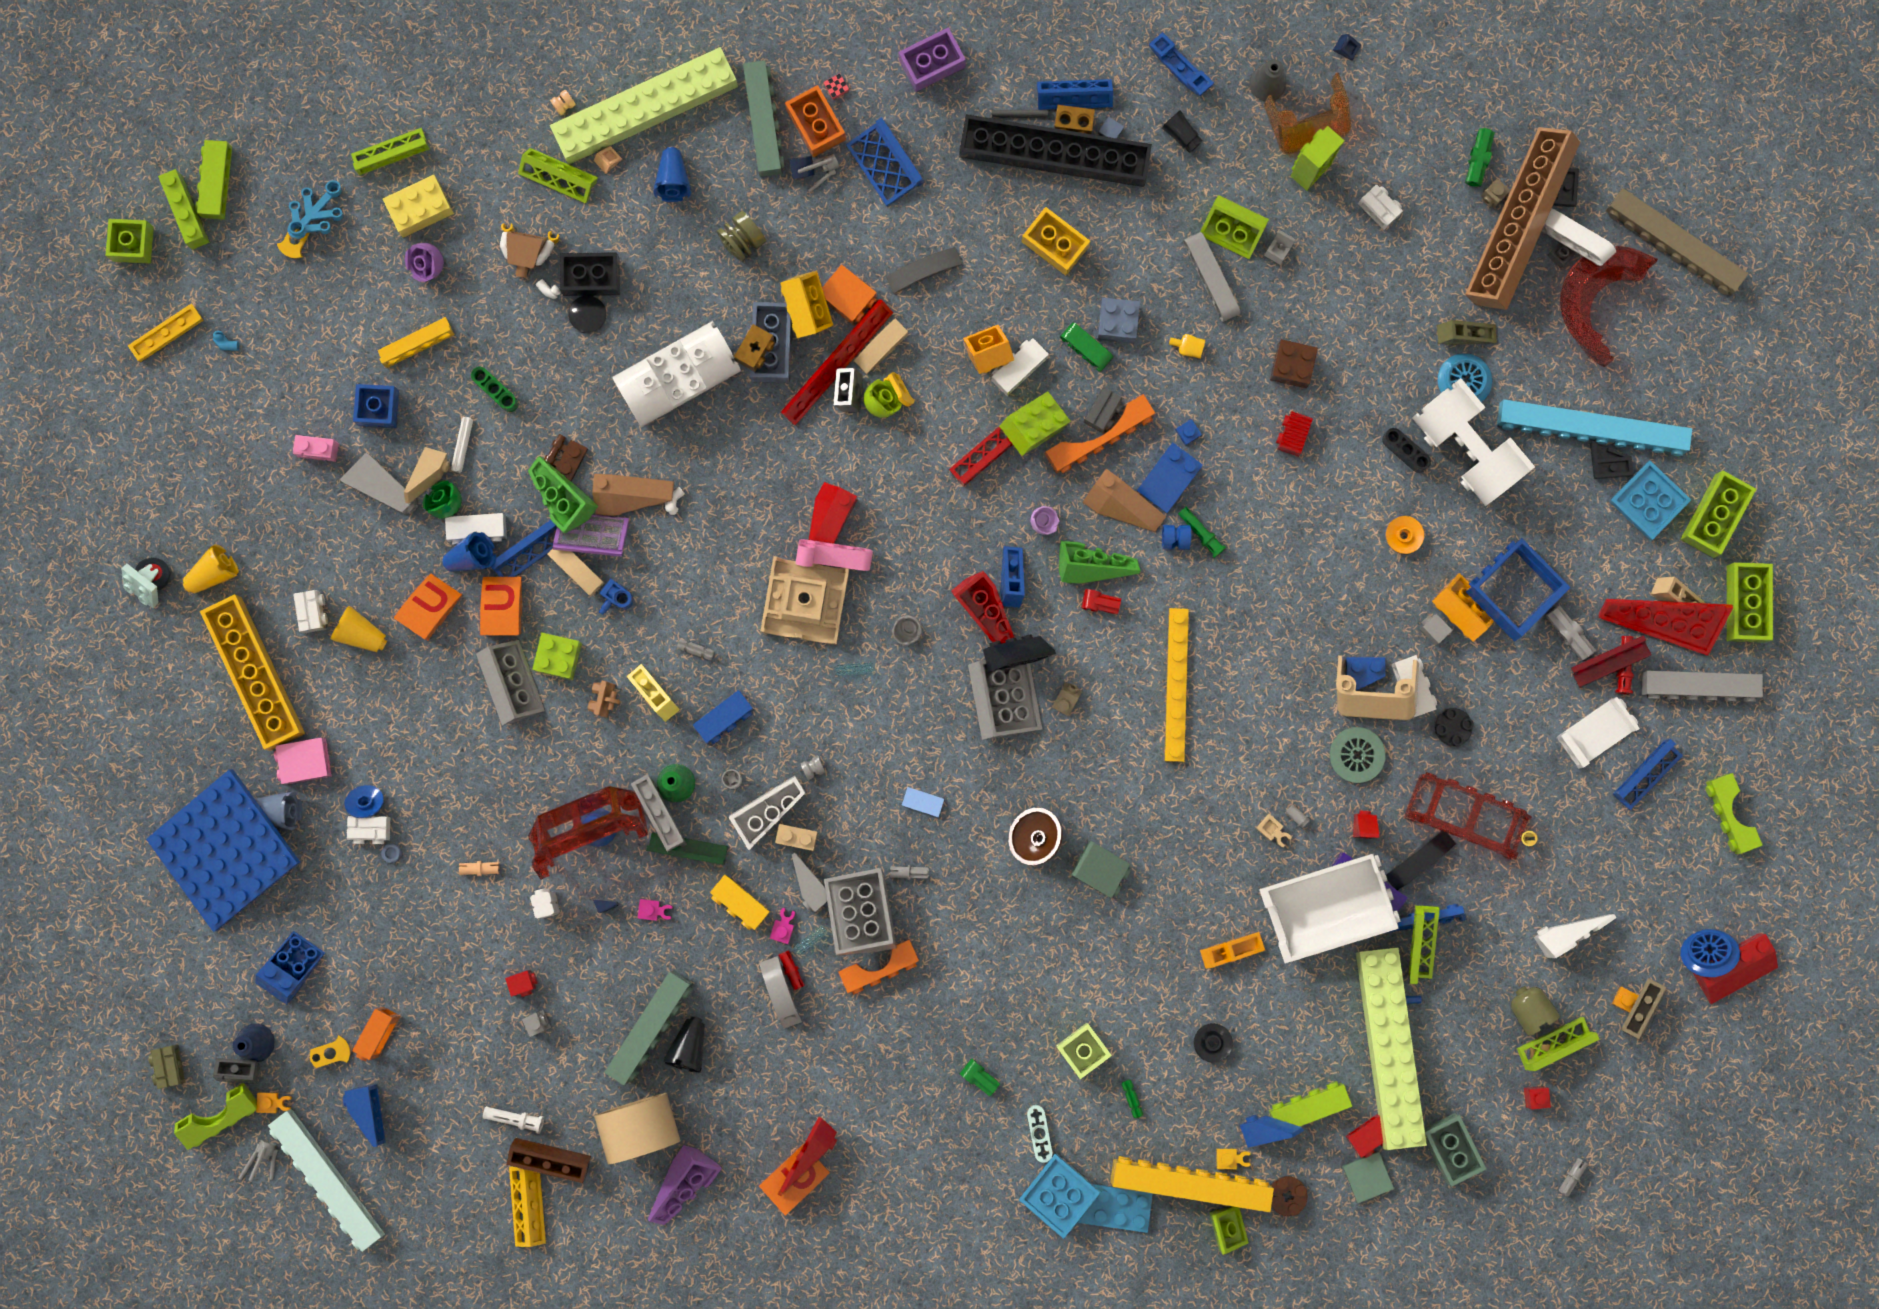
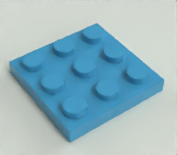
(1650, 500)
(1060, 1196)

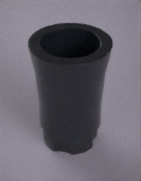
(1182, 132)

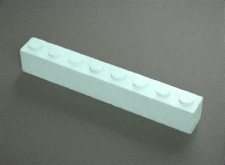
(326, 1180)

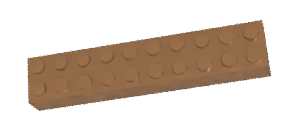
(1522, 218)

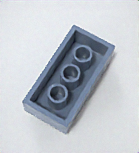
(776, 321)

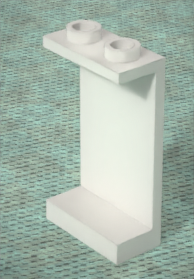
(1598, 732)

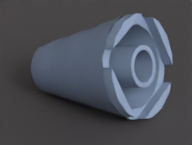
(282, 809)

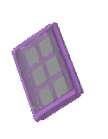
(597, 536)

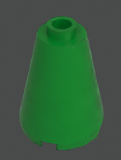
(683, 785)

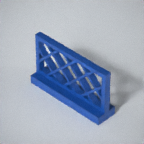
(899, 154)

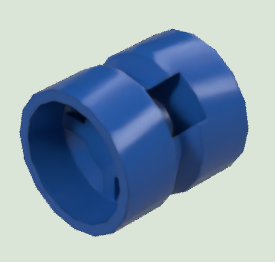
(1176, 537)

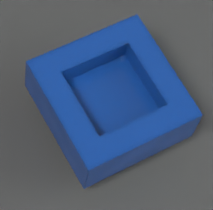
(1188, 432)

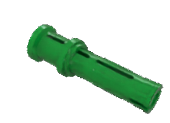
(1207, 539)

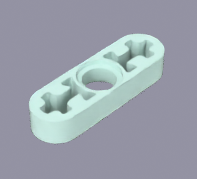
(1047, 1147)

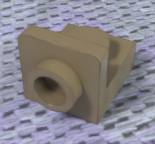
(1495, 193)

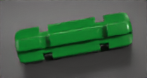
(1132, 1098)

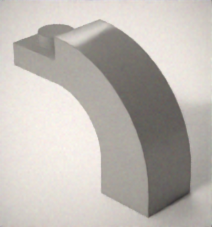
(779, 992)

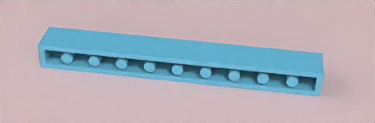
(1594, 426)

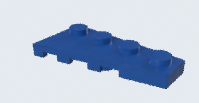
(1445, 916)

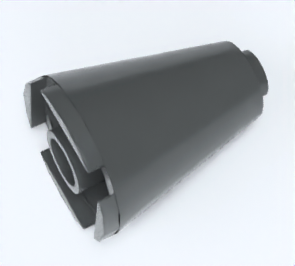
(1268, 80)

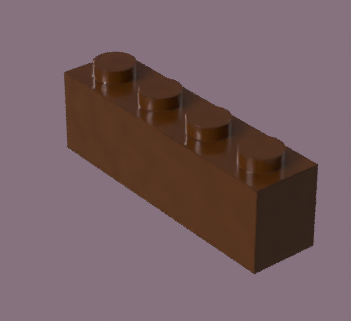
(548, 1160)

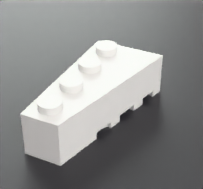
(766, 811)

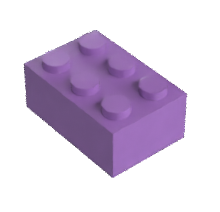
(932, 59)

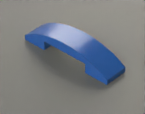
(1181, 68)

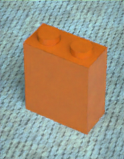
(848, 295)

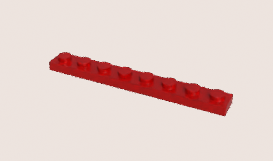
(838, 359)

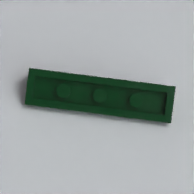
(693, 850)

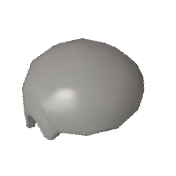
(909, 624)

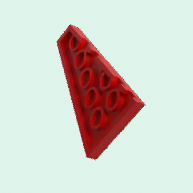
(1680, 623)

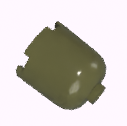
(1533, 1009)

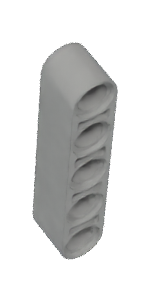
(1212, 276)

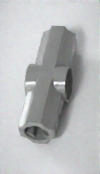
(1570, 632)

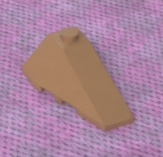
(624, 493)
(1119, 501)

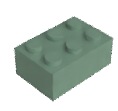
(1453, 1149)

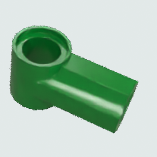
(976, 1075)

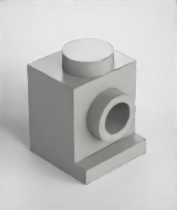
(536, 1023)

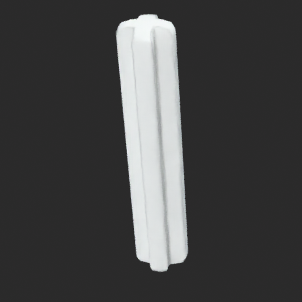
(461, 445)

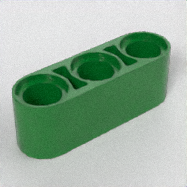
(1087, 346)
(489, 382)

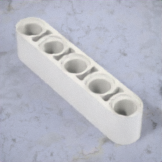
(1578, 238)

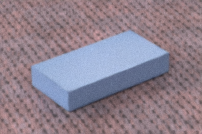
(923, 802)

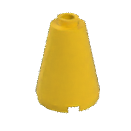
(210, 570)
(358, 632)

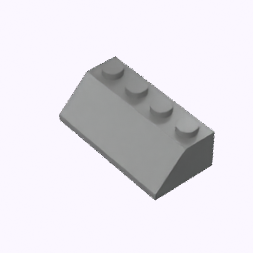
(510, 682)

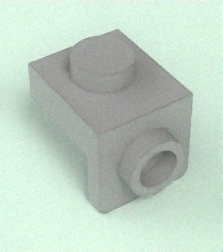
(1279, 247)

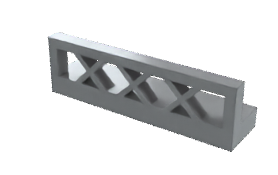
(658, 813)

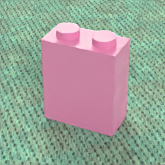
(302, 761)

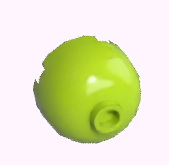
(881, 399)

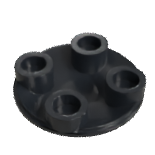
(587, 313)
(1453, 727)

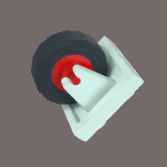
(146, 579)

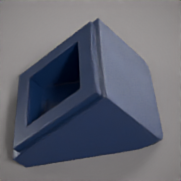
(1347, 46)
(603, 906)

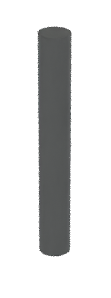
(1019, 113)

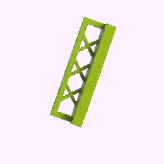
(392, 154)
(561, 170)
(1419, 941)
(1560, 1051)

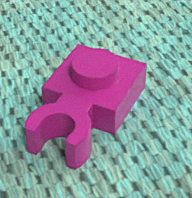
(650, 910)
(782, 929)

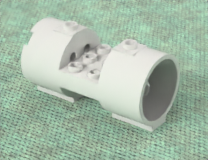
(676, 374)
(1497, 468)

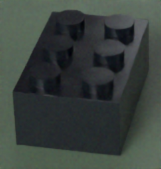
(589, 274)

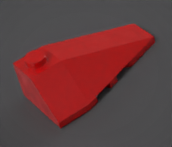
(830, 513)
(984, 605)
(815, 1147)

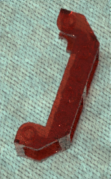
(1467, 832)
(583, 834)

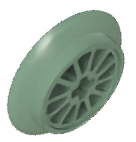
(1375, 745)

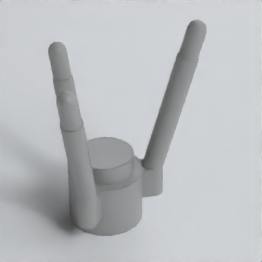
(828, 163)
(263, 1150)

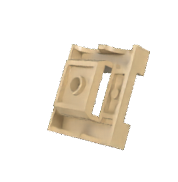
(789, 617)

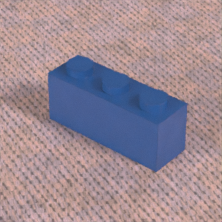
(723, 718)

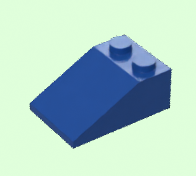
(1169, 477)
(365, 1109)

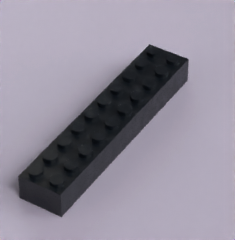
(1055, 150)

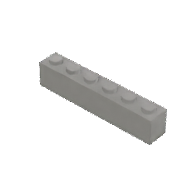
(1700, 684)

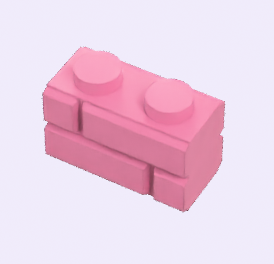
(315, 448)

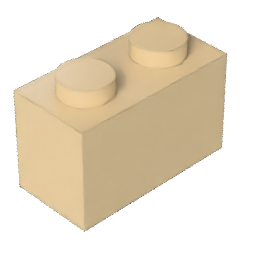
(796, 837)

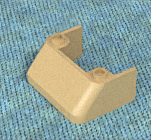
(1374, 704)

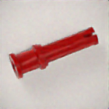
(1623, 675)

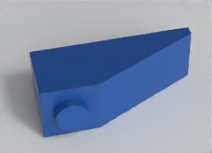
(1012, 577)
(1267, 1130)

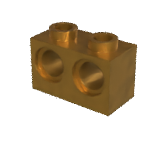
(1074, 116)

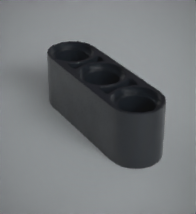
(1415, 451)

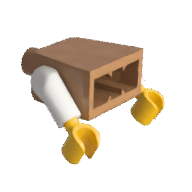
(525, 249)

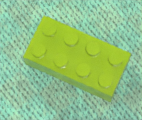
(1316, 157)
(1718, 514)
(1752, 601)

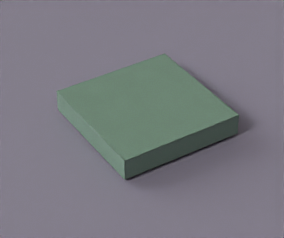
(1368, 1177)

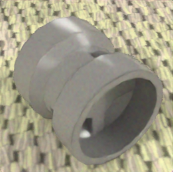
(812, 767)
(729, 779)

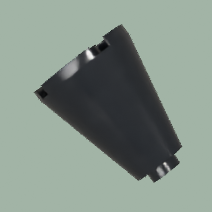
(687, 1047)

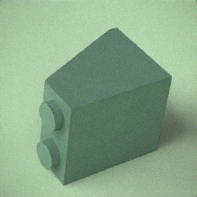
(1100, 869)

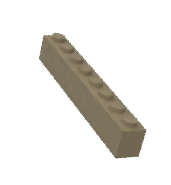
(1676, 242)

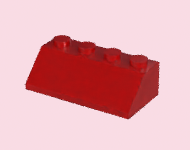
(1755, 961)

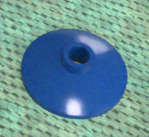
(363, 795)

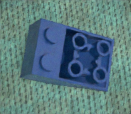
(289, 967)

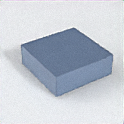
(1111, 128)

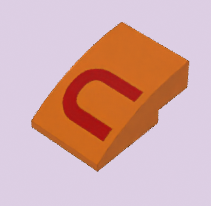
(501, 606)
(428, 607)
(798, 1190)

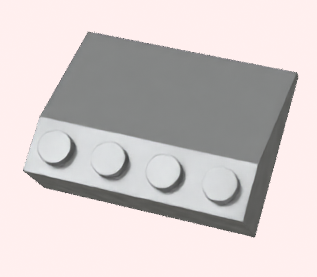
(1004, 700)
(860, 912)

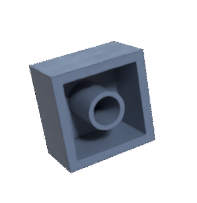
(1118, 320)

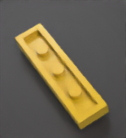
(165, 333)

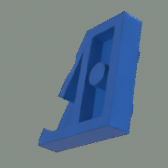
(1365, 669)

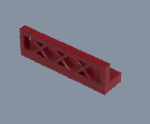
(1611, 661)

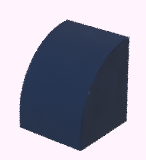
(799, 163)

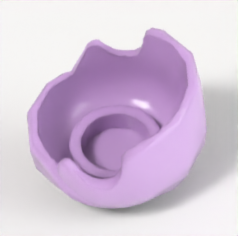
(1042, 516)

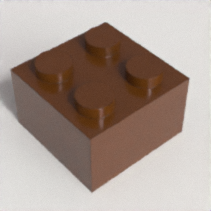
(1293, 363)

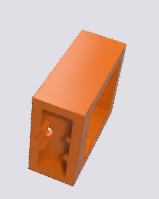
(376, 1034)

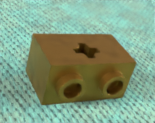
(754, 338)

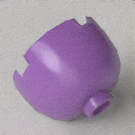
(424, 261)

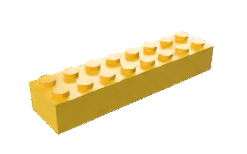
(252, 672)
(1191, 1185)

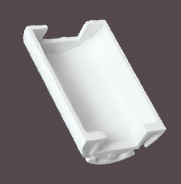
(1330, 907)

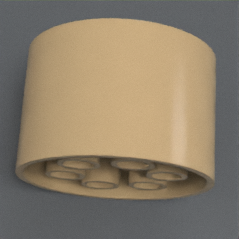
(637, 1128)

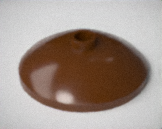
(1027, 831)

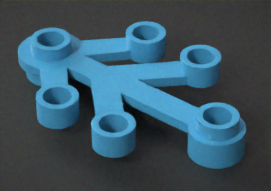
(314, 212)

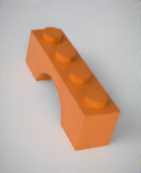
(856, 977)

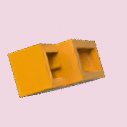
(1232, 950)

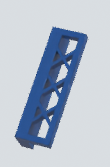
(1072, 94)
(522, 546)
(1644, 770)

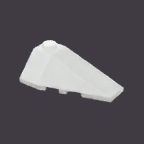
(1562, 938)

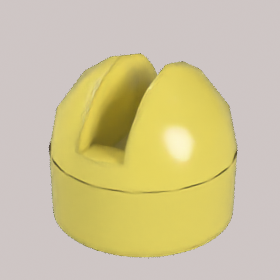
(1529, 834)

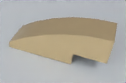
(881, 346)
(577, 570)

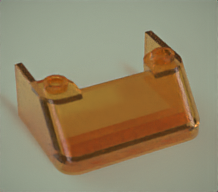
(1294, 134)

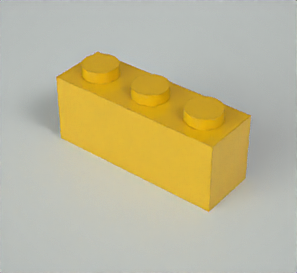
(739, 903)

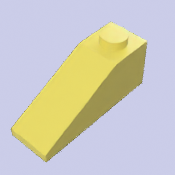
(653, 693)

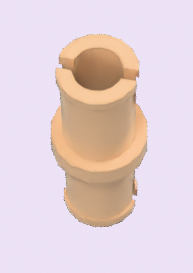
(479, 868)

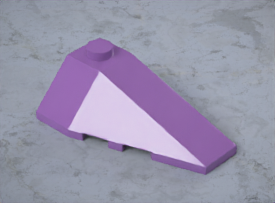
(685, 1176)

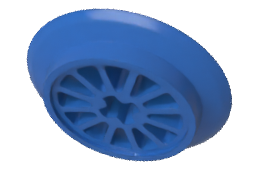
(1718, 968)

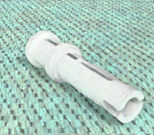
(522, 1120)

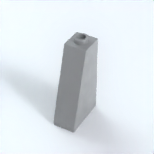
(376, 482)

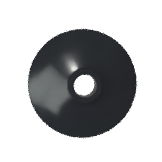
(1222, 1047)

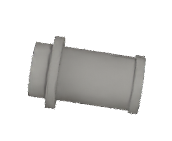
(1297, 816)

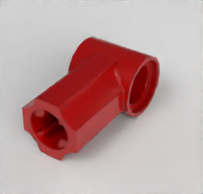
(1099, 602)

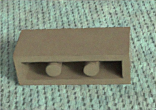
(1644, 1009)

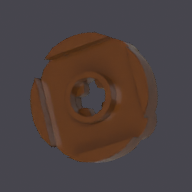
(1298, 1191)

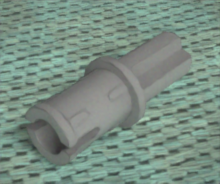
(909, 872)
(1573, 1177)

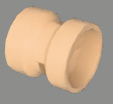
(558, 104)

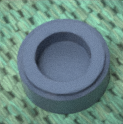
(391, 853)

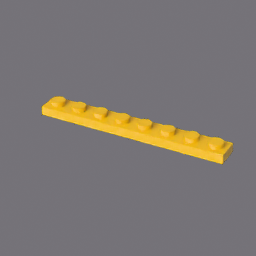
(1176, 685)

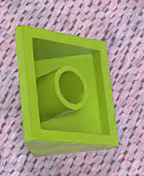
(1229, 1229)

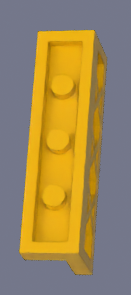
(415, 342)
(530, 1206)

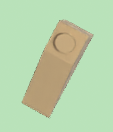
(426, 473)
(1673, 590)

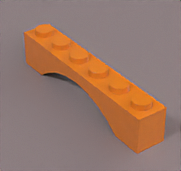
(1066, 454)

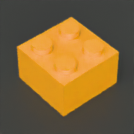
(988, 349)

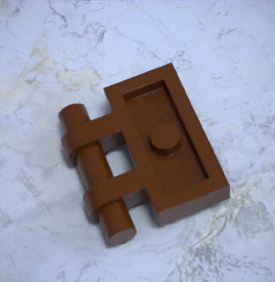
(571, 458)

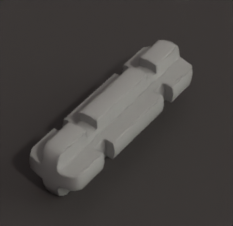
(695, 649)

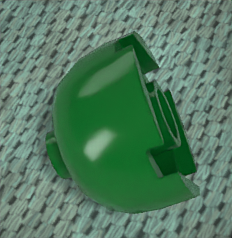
(443, 500)

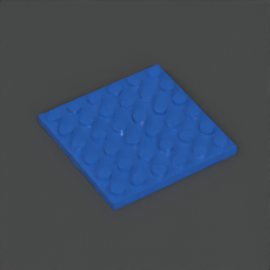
(223, 850)

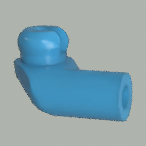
(223, 343)

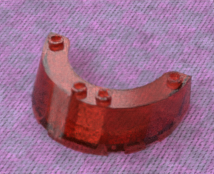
(1582, 286)

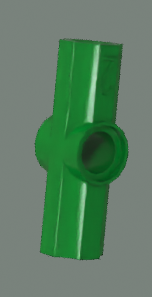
(1480, 157)

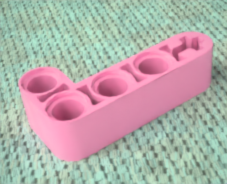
(833, 555)

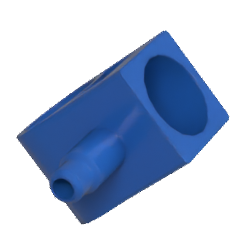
(611, 593)

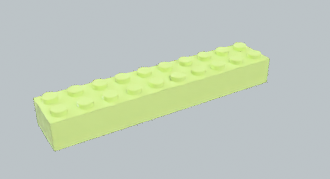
(644, 105)
(1391, 1048)

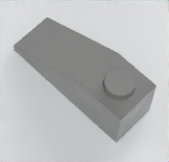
(811, 888)

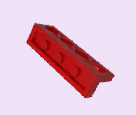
(985, 461)

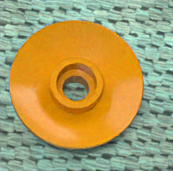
(1414, 534)

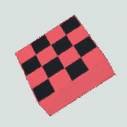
(836, 86)

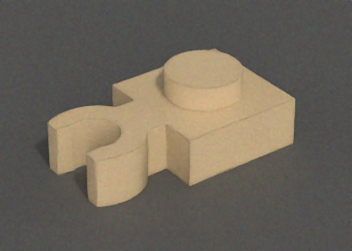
(1271, 829)

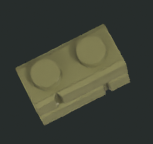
(167, 1066)

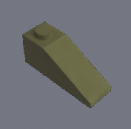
(1466, 333)

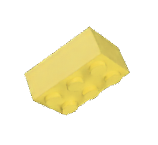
(418, 206)

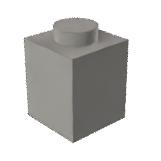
(1435, 628)

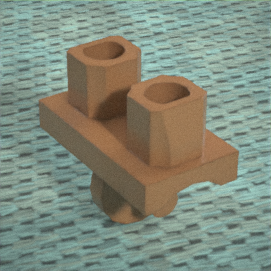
(605, 700)

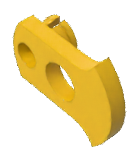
(290, 249)
(900, 388)
(339, 1045)

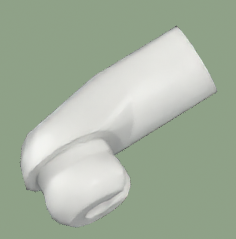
(547, 291)
(671, 506)

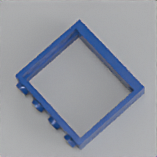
(1544, 571)

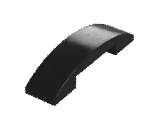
(1420, 860)

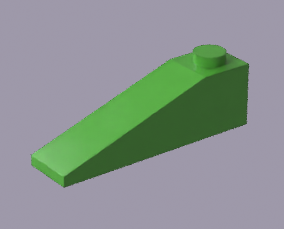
(565, 501)
(1085, 565)

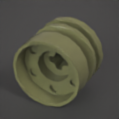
(741, 236)

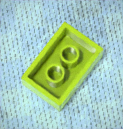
(1034, 423)

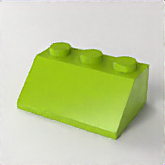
(1234, 227)

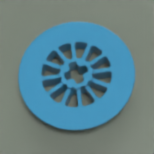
(1460, 359)

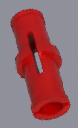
(791, 970)

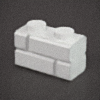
(1380, 206)
(310, 611)
(368, 828)
(544, 903)

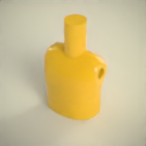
(1189, 345)

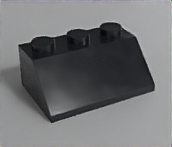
(1016, 652)

